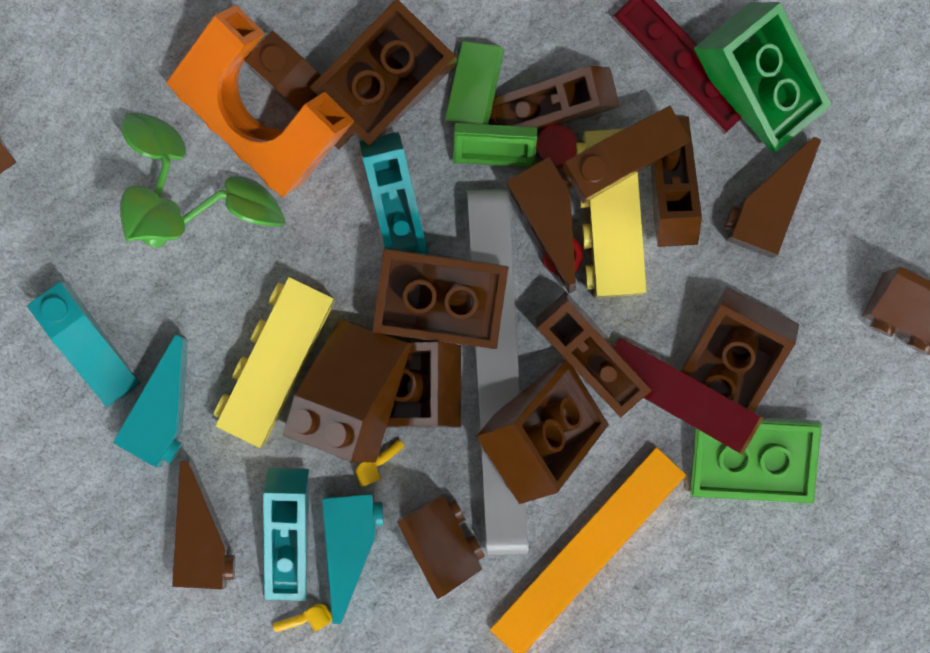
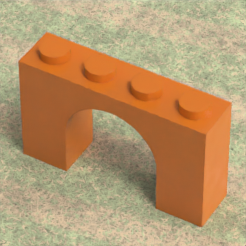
(209, 86)

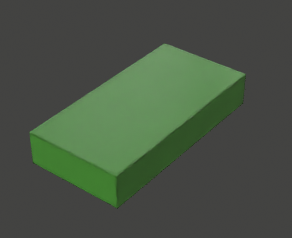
(474, 83)
(494, 145)

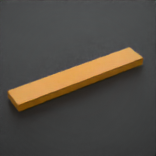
(587, 552)

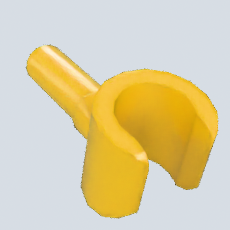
(368, 472)
(317, 616)

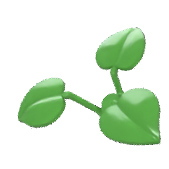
(159, 220)

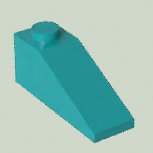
(393, 193)
(83, 343)
(157, 416)
(286, 533)
(349, 536)

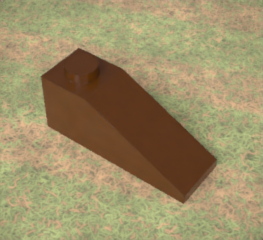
(287, 74)
(557, 99)
(625, 153)
(676, 196)
(545, 204)
(768, 210)
(592, 354)
(200, 543)

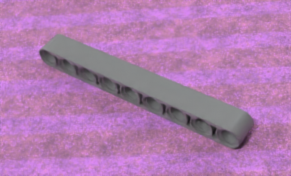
(497, 369)

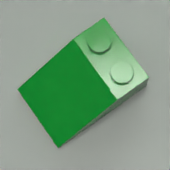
(764, 73)

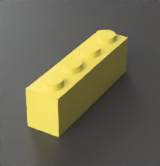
(613, 234)
(274, 363)

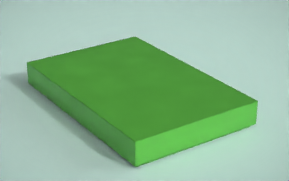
(775, 466)

